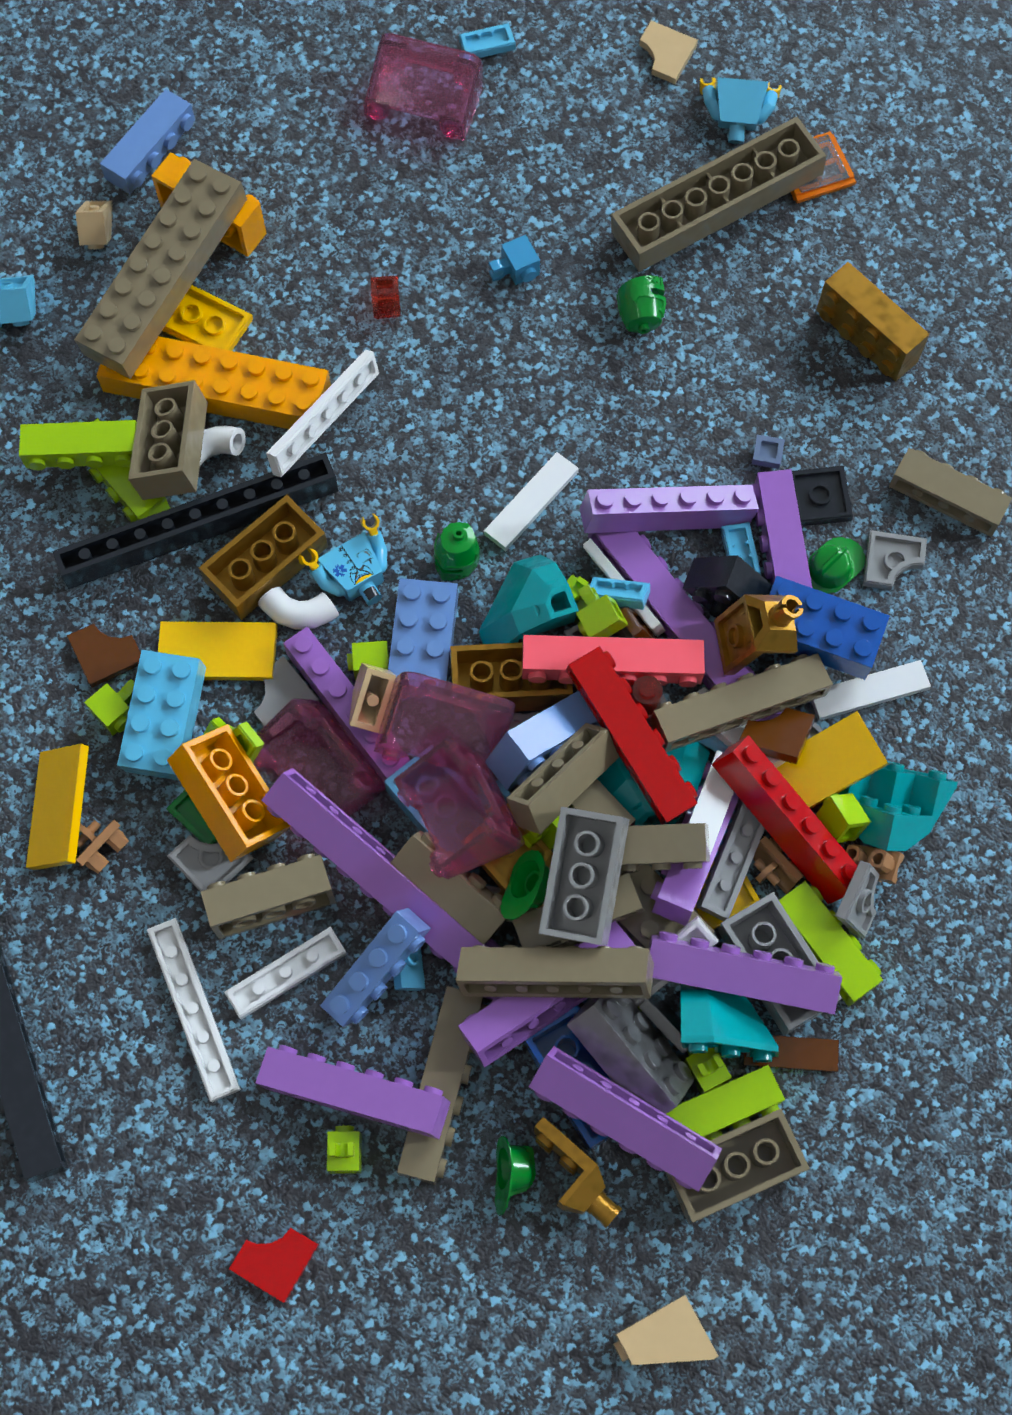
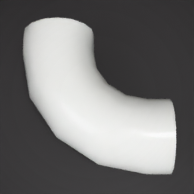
(222, 440)
(297, 613)

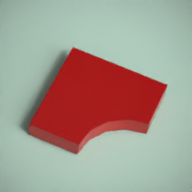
(275, 1265)

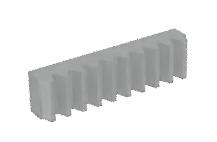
(731, 864)

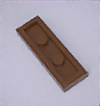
(802, 1054)

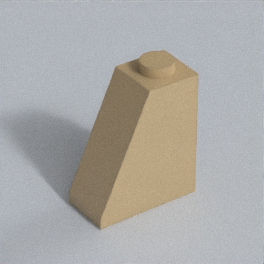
(665, 1337)

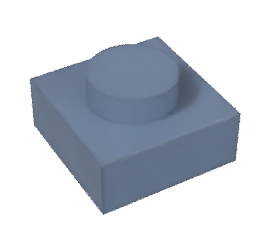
(768, 451)

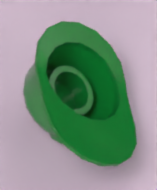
(835, 564)
(526, 885)
(514, 1172)

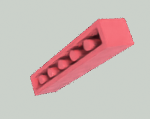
(665, 659)

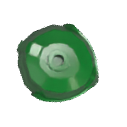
(641, 307)
(456, 551)

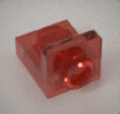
(385, 297)

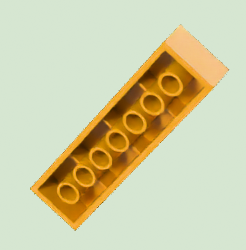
(231, 381)

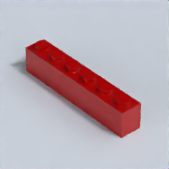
(632, 736)
(786, 818)

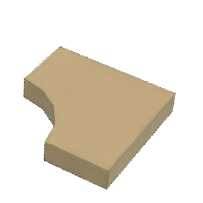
(668, 49)

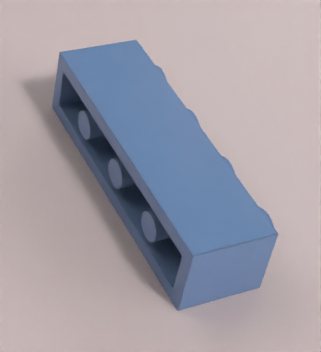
(147, 141)

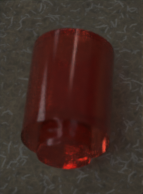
(648, 692)

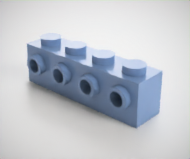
(375, 967)

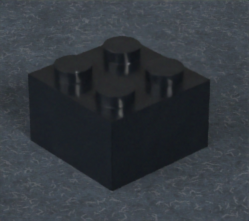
(722, 581)

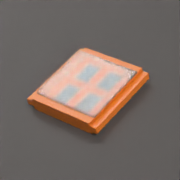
(836, 172)

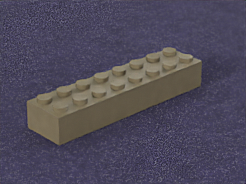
(718, 193)
(161, 268)

